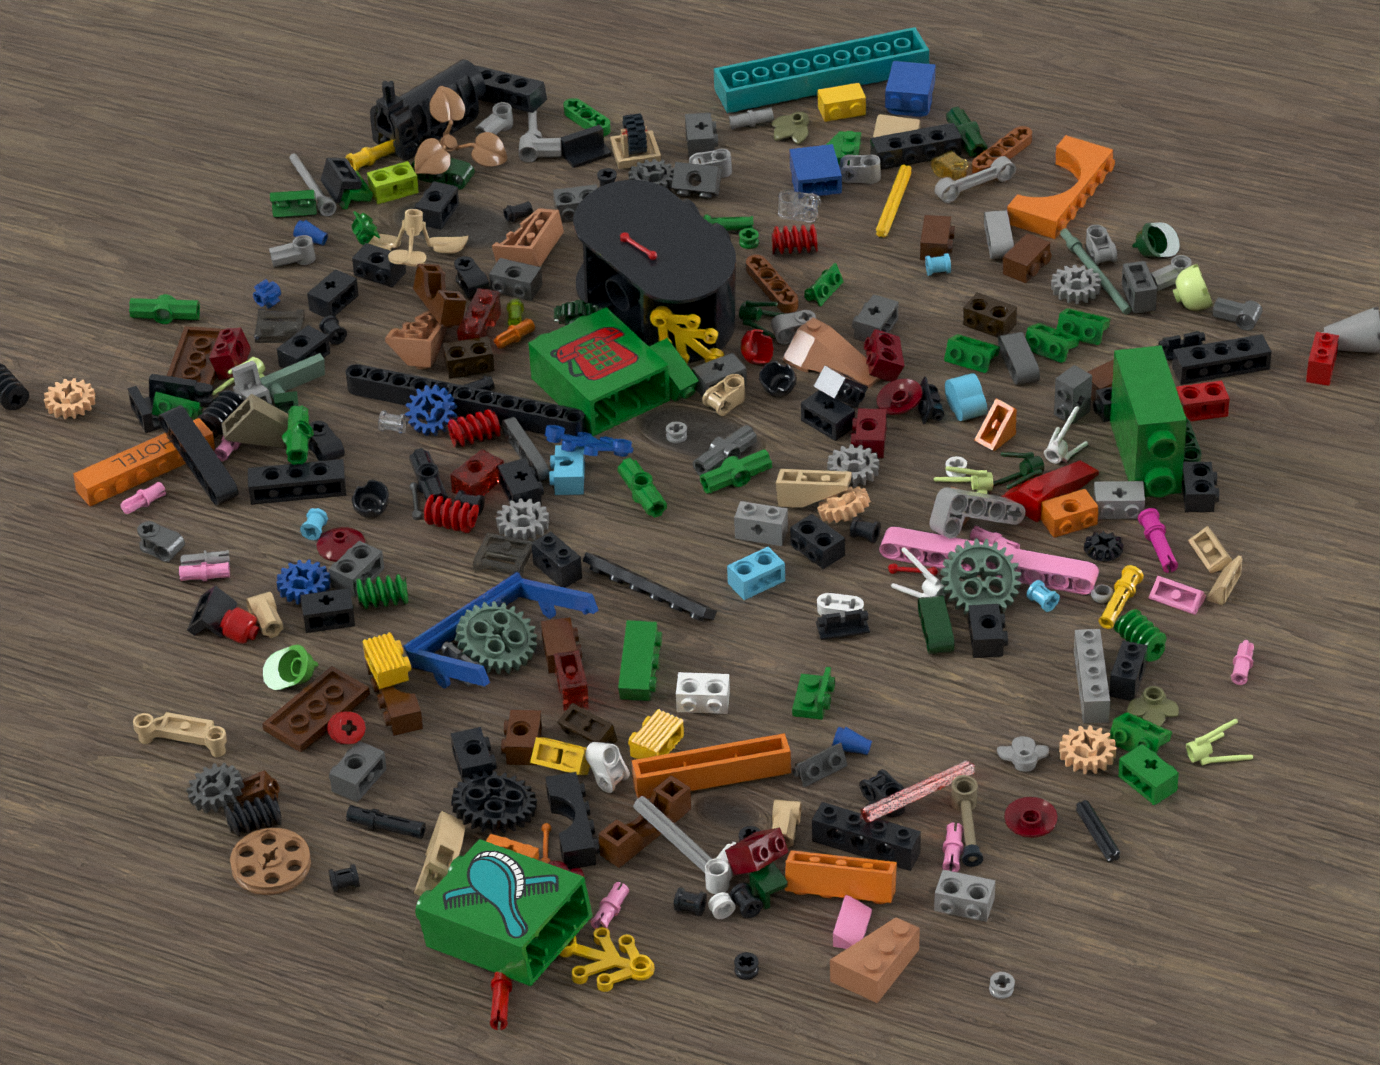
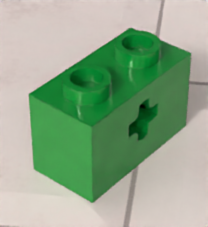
(1148, 774)

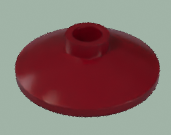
(899, 396)
(337, 541)
(1031, 817)

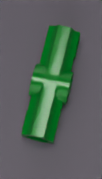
(164, 309)
(297, 435)
(735, 471)
(642, 487)

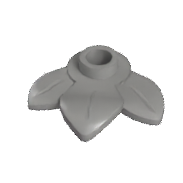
(1023, 753)

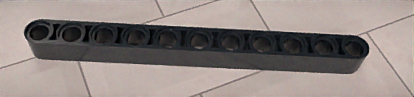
(398, 387)

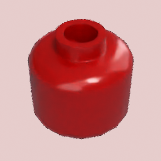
(239, 625)

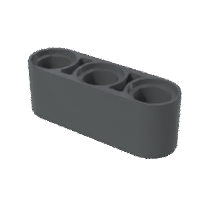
(1018, 358)

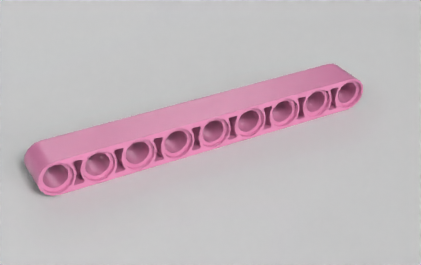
(933, 549)

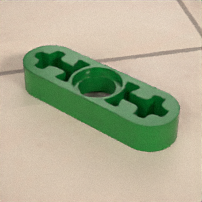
(577, 109)

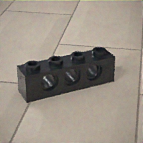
(518, 91)
(916, 145)
(1221, 359)
(297, 481)
(872, 840)

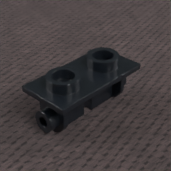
(1175, 342)
(929, 404)
(835, 626)

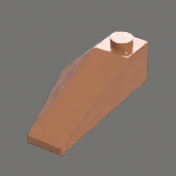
(418, 341)
(820, 346)

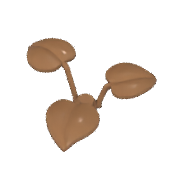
(434, 155)

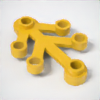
(665, 320)
(636, 967)

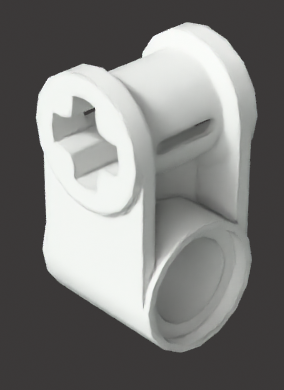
(606, 765)

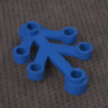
(591, 444)

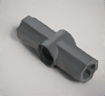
(723, 448)

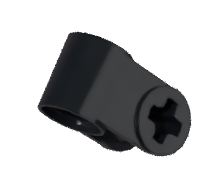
(470, 276)
(325, 443)
(881, 787)

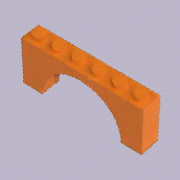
(1052, 213)

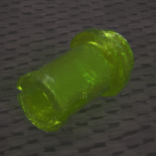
(514, 309)

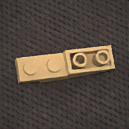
(441, 851)

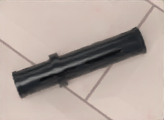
(376, 819)

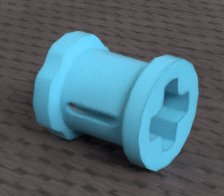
(938, 264)
(312, 527)
(1042, 595)

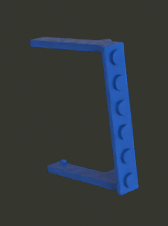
(423, 648)

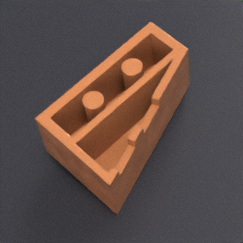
(876, 959)

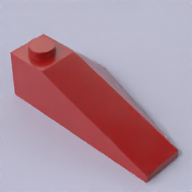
(1049, 486)

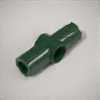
(968, 130)

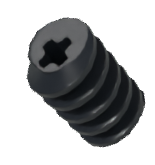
(12, 392)
(220, 410)
(253, 815)

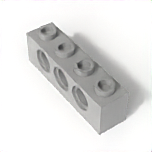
(1091, 676)

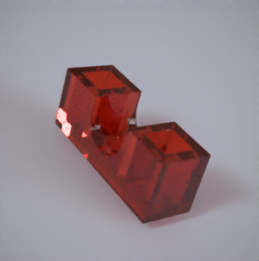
(481, 313)

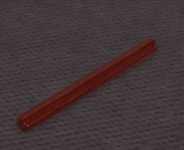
(915, 791)

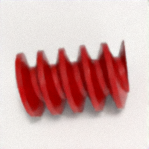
(794, 239)
(473, 427)
(449, 515)
(346, 718)

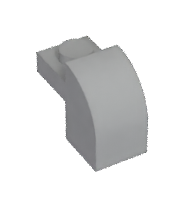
(248, 382)

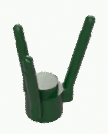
(751, 312)
(1029, 468)

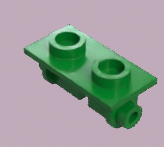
(364, 228)
(824, 285)
(165, 402)

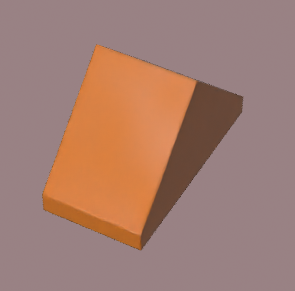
(998, 426)

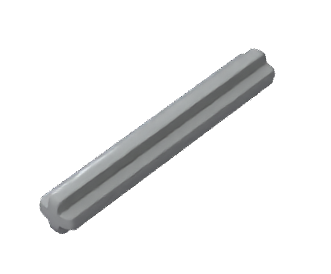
(672, 832)

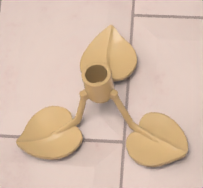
(413, 226)

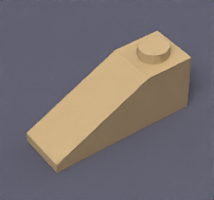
(805, 487)

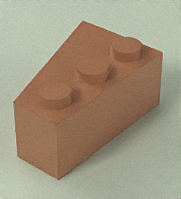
(532, 240)

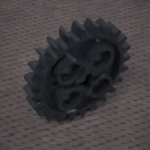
(494, 802)

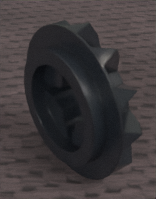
(1100, 552)

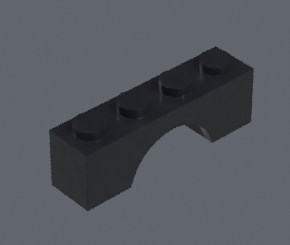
(566, 799)

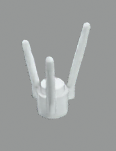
(1057, 447)
(930, 586)

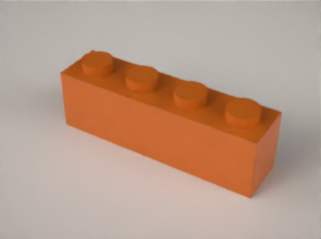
(840, 876)

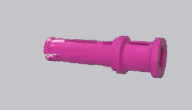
(1155, 533)

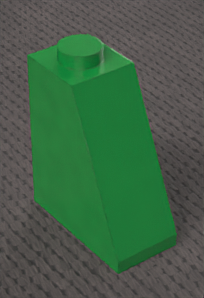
(681, 377)

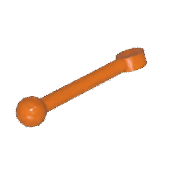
(546, 828)

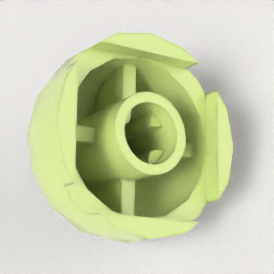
(1192, 289)

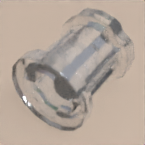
(392, 422)

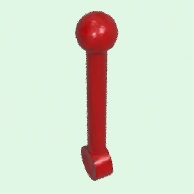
(624, 237)
(893, 568)

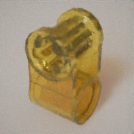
(949, 166)

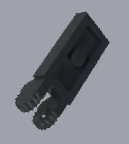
(181, 388)

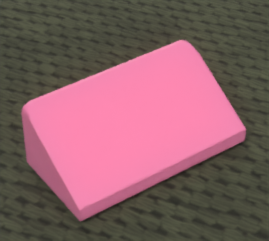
(1177, 595)
(851, 923)

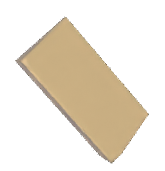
(891, 124)
(1210, 550)
(1226, 582)

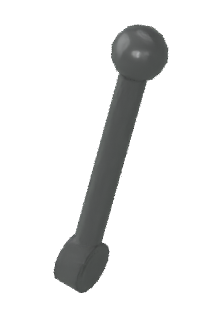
(416, 514)

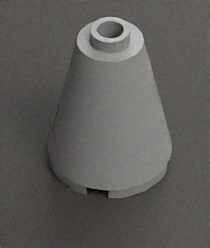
(1358, 332)

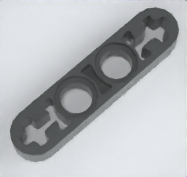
(524, 447)

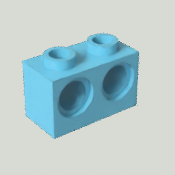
(756, 573)

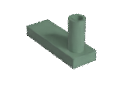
(294, 375)

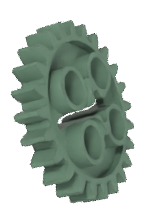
(976, 557)
(496, 637)

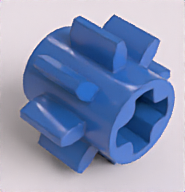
(267, 293)

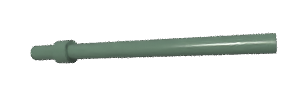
(1075, 246)

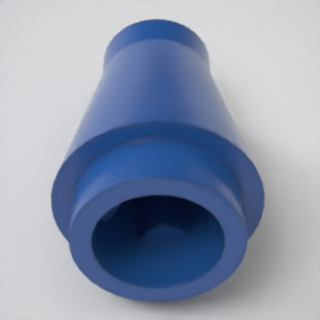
(309, 229)
(852, 741)

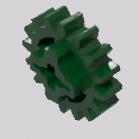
(571, 311)

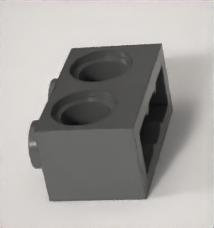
(568, 199)
(1139, 287)
(357, 563)

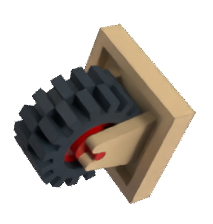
(634, 143)

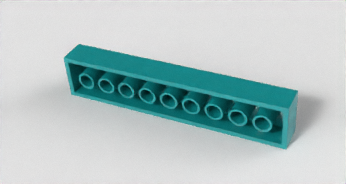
(822, 67)

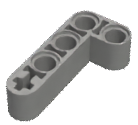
(956, 504)

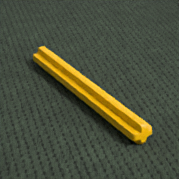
(893, 201)

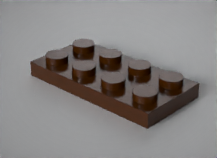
(193, 354)
(308, 713)

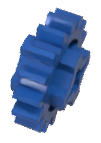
(422, 405)
(302, 580)

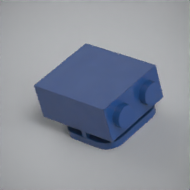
(910, 89)
(815, 170)

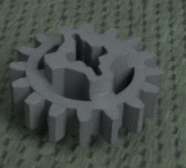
(653, 172)
(215, 787)

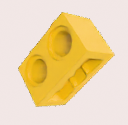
(560, 756)

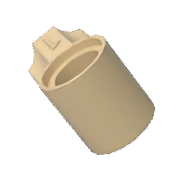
(265, 610)
(786, 816)

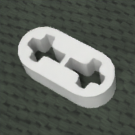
(838, 603)

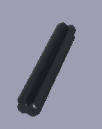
(1098, 830)

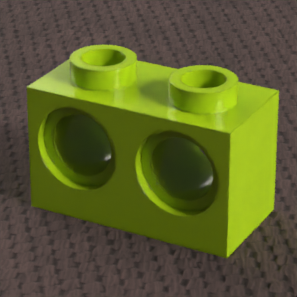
(392, 182)

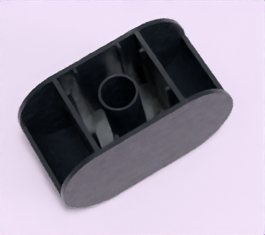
(688, 276)

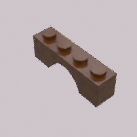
(444, 305)
(401, 708)
(623, 841)

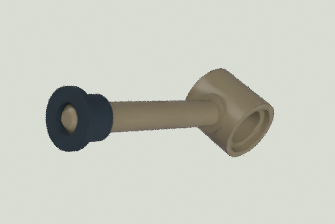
(964, 799)

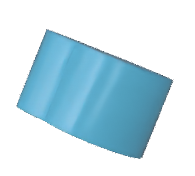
(965, 397)

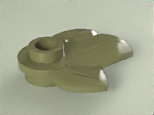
(791, 126)
(1153, 706)

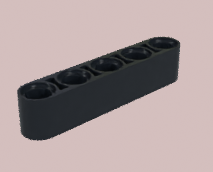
(198, 455)

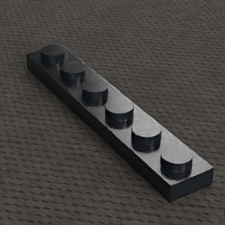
(657, 591)

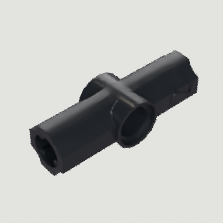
(427, 474)

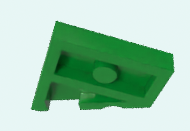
(846, 144)

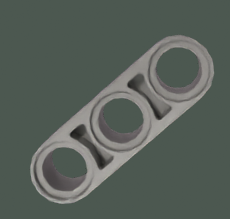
(998, 233)

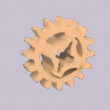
(69, 398)
(844, 505)
(1087, 749)

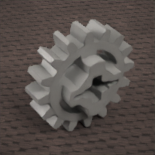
(1076, 284)
(855, 461)
(522, 519)

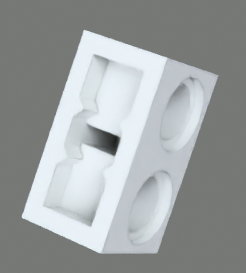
(702, 693)

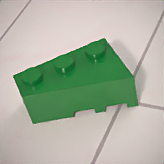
(639, 660)

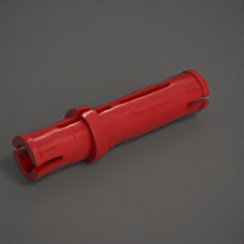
(501, 987)

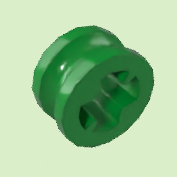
(748, 238)

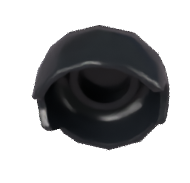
(777, 379)
(371, 499)

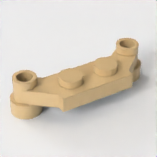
(181, 729)

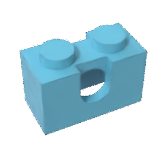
(568, 471)

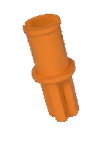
(514, 333)

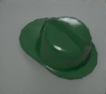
(1157, 240)

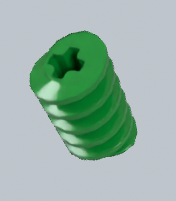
(382, 591)
(1138, 629)

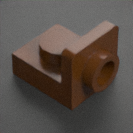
(258, 786)

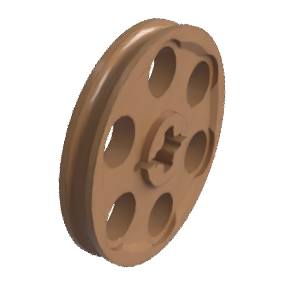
(275, 868)

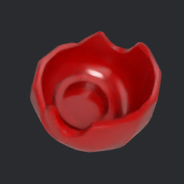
(756, 347)

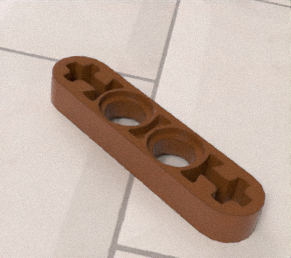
(1018, 138)
(776, 282)

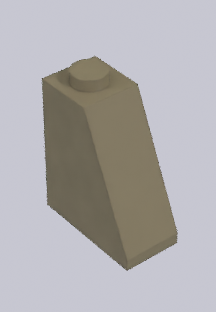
(256, 424)

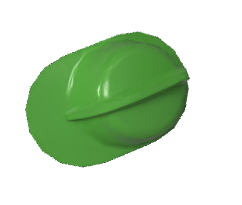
(288, 667)

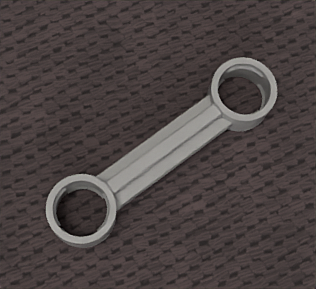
(975, 179)

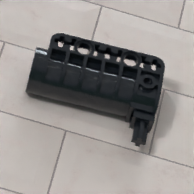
(409, 115)

